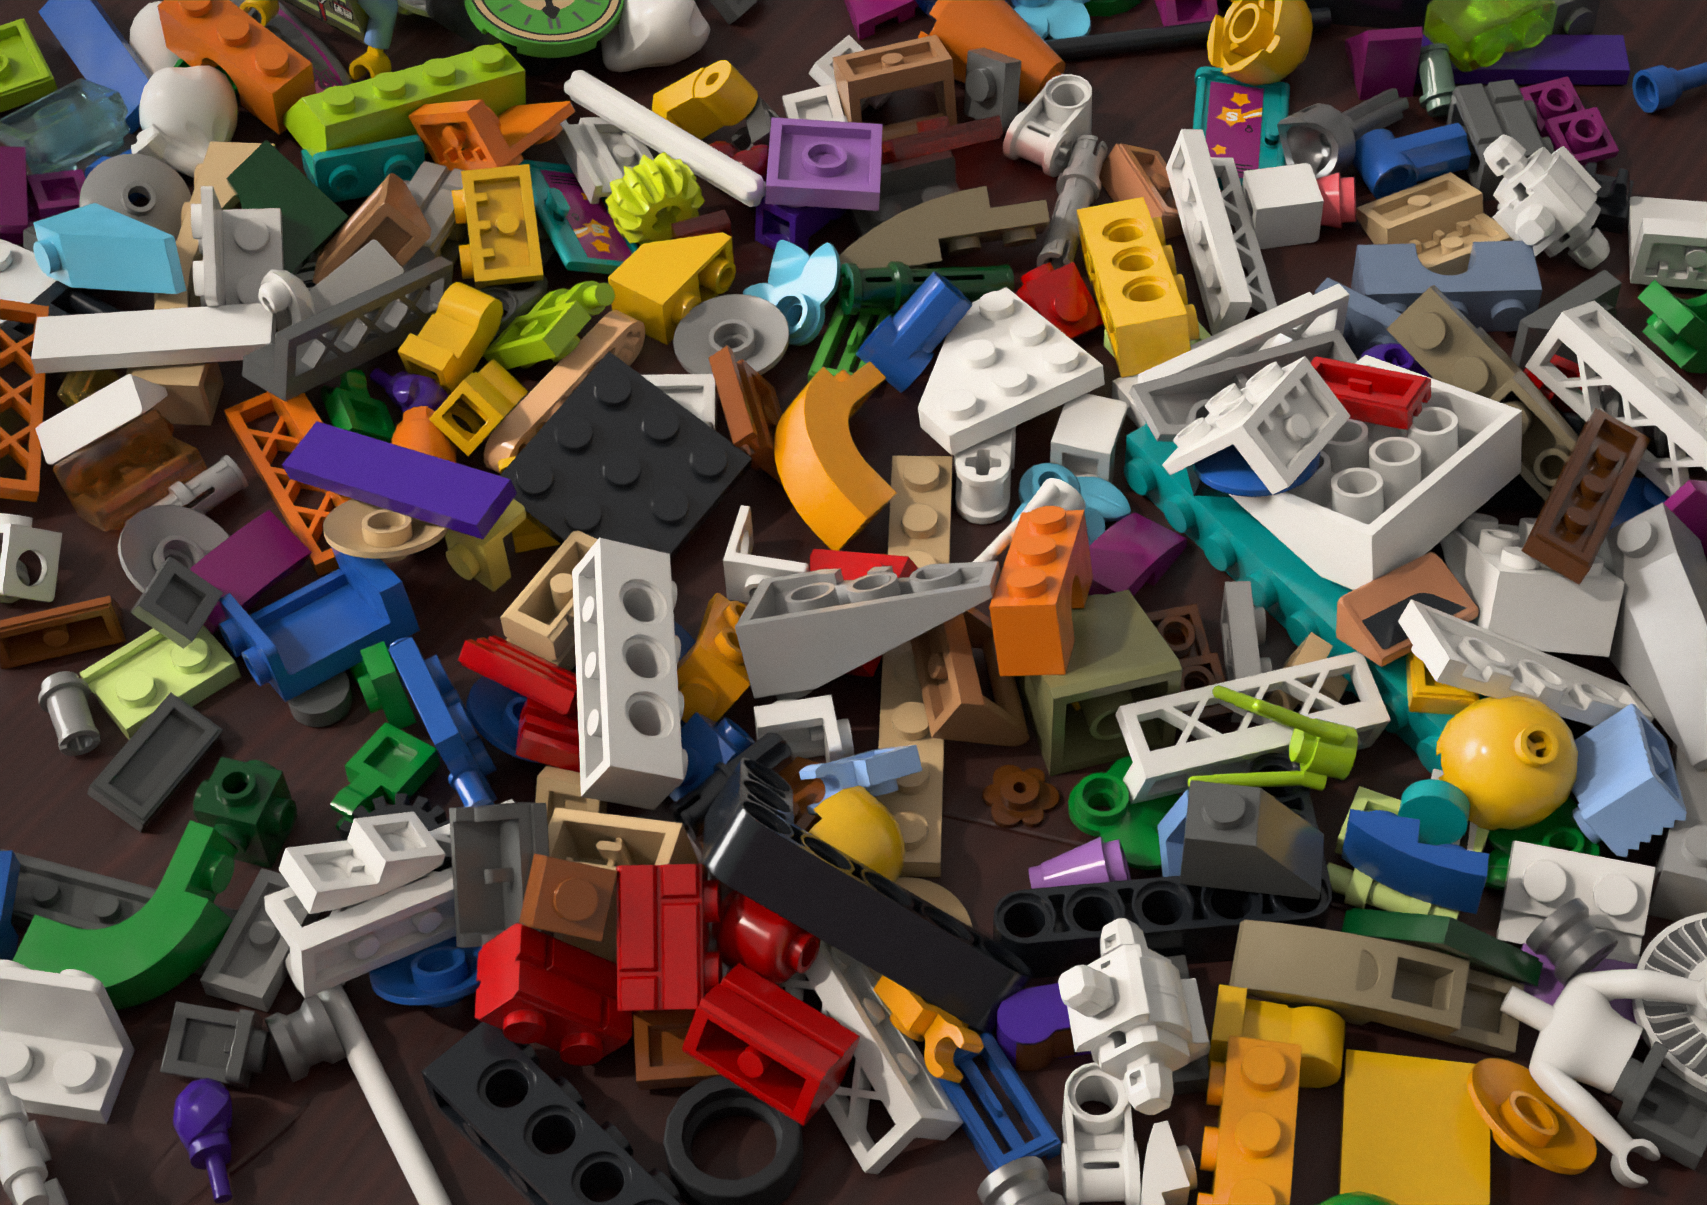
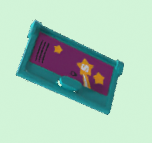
(1240, 119)
(579, 230)

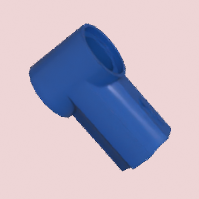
(1399, 163)
(905, 343)

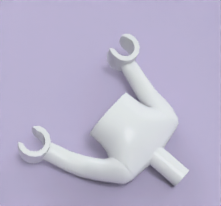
(1592, 1044)

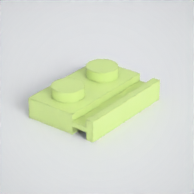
(150, 667)

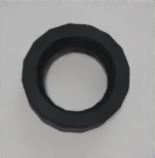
(718, 1099)

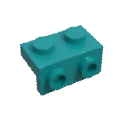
(362, 168)

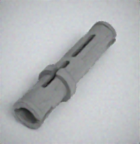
(1076, 190)

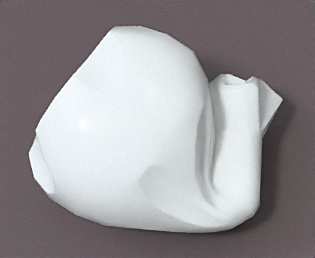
(654, 34)
(184, 113)

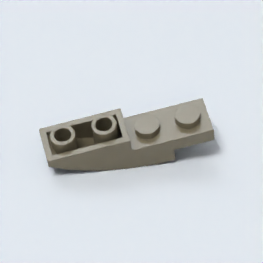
(950, 222)
(1471, 360)
(1375, 982)

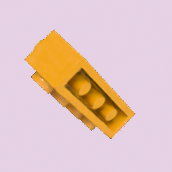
(1256, 1123)

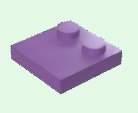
(824, 164)

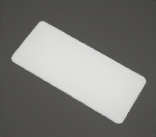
(359, 273)

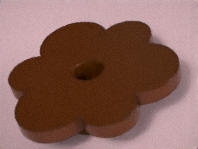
(1019, 797)

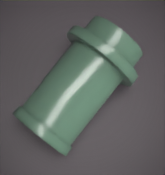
(1436, 79)

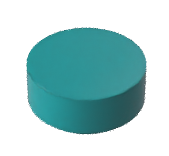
(1439, 807)

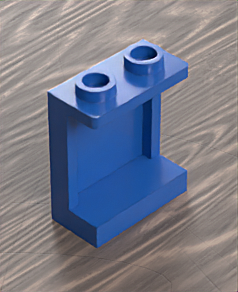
(320, 625)

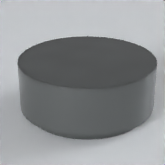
(323, 703)

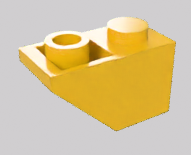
(670, 279)

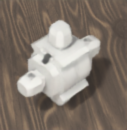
(1547, 201)
(1135, 1015)

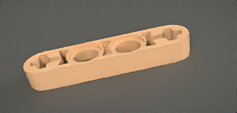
(613, 333)

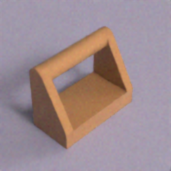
(896, 69)
(386, 216)
(952, 686)

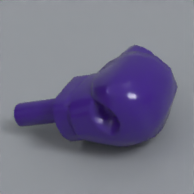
(410, 390)
(202, 1124)

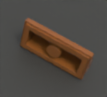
(60, 631)

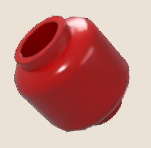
(762, 940)

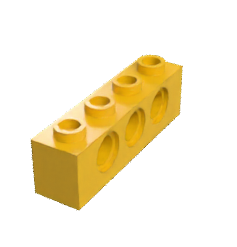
(1136, 285)

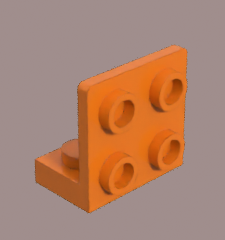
(473, 137)

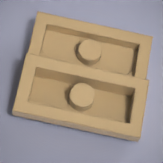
(1438, 217)

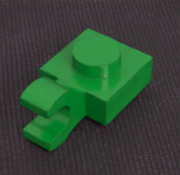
(354, 410)
(382, 685)
(384, 766)

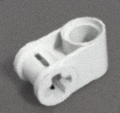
(1051, 124)
(985, 478)
(1099, 1150)

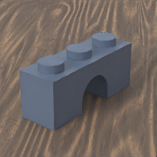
(1492, 293)

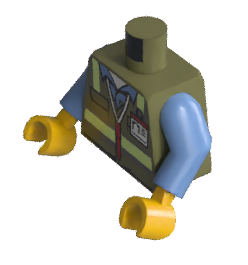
(363, 20)

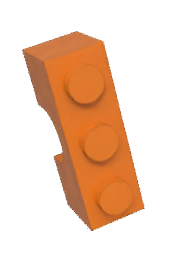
(260, 64)
(1038, 586)

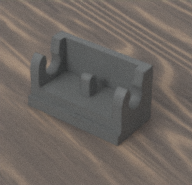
(492, 866)

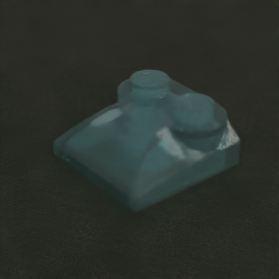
(67, 126)

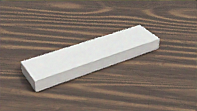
(150, 337)

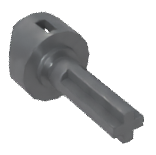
(1328, 137)

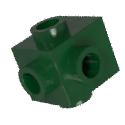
(248, 808)

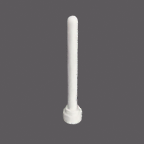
(381, 1096)

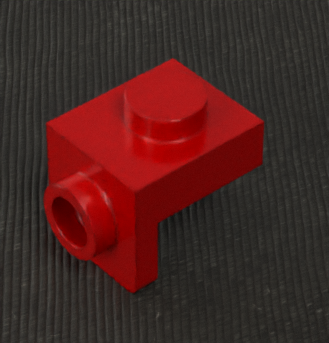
(1061, 299)

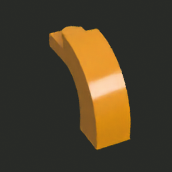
(819, 461)

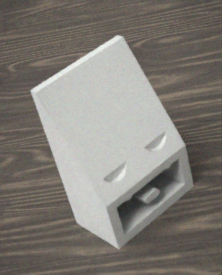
(1528, 598)

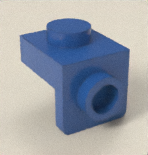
(706, 745)

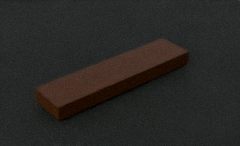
(1586, 496)

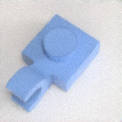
(873, 770)

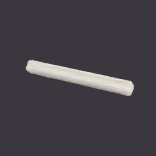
(666, 137)

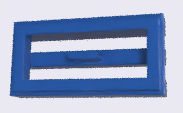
(1045, 1139)

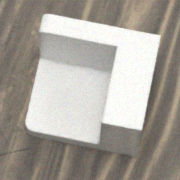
(1284, 205)
(1088, 436)

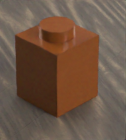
(567, 897)

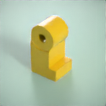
(706, 99)
(453, 336)
(481, 402)
(1313, 1027)

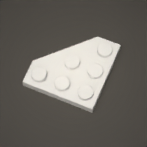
(1001, 371)

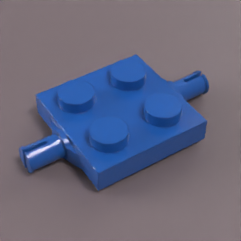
(446, 722)

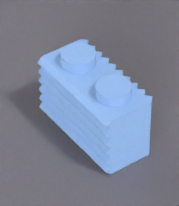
(1625, 782)

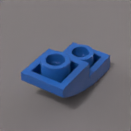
(1389, 852)

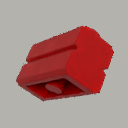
(665, 936)
(550, 995)
(770, 1043)

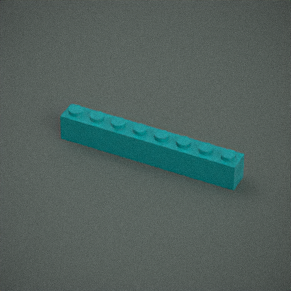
(1278, 578)

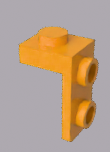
(713, 669)

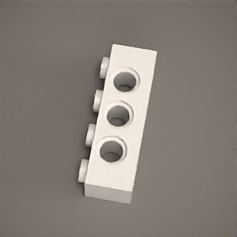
(627, 675)

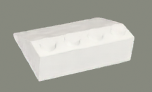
(1393, 490)

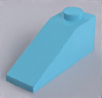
(107, 252)

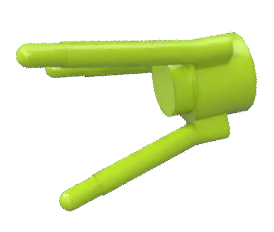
(1317, 744)

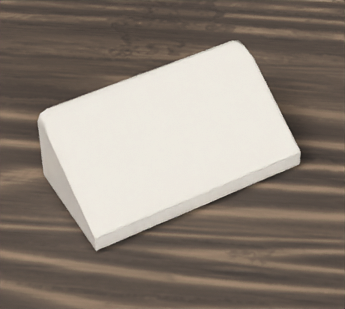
(97, 416)

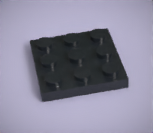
(624, 465)

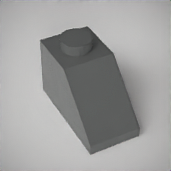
(1249, 843)

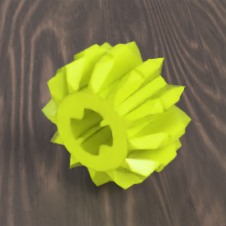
(653, 198)

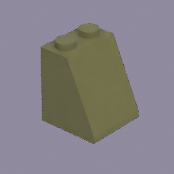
(1112, 664)

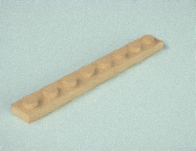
(923, 532)

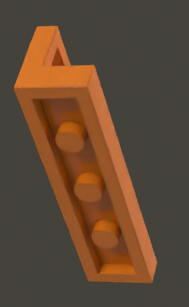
(32, 413)
(295, 418)

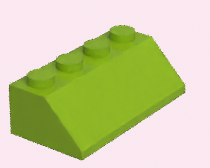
(381, 105)

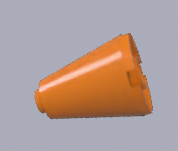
(997, 27)

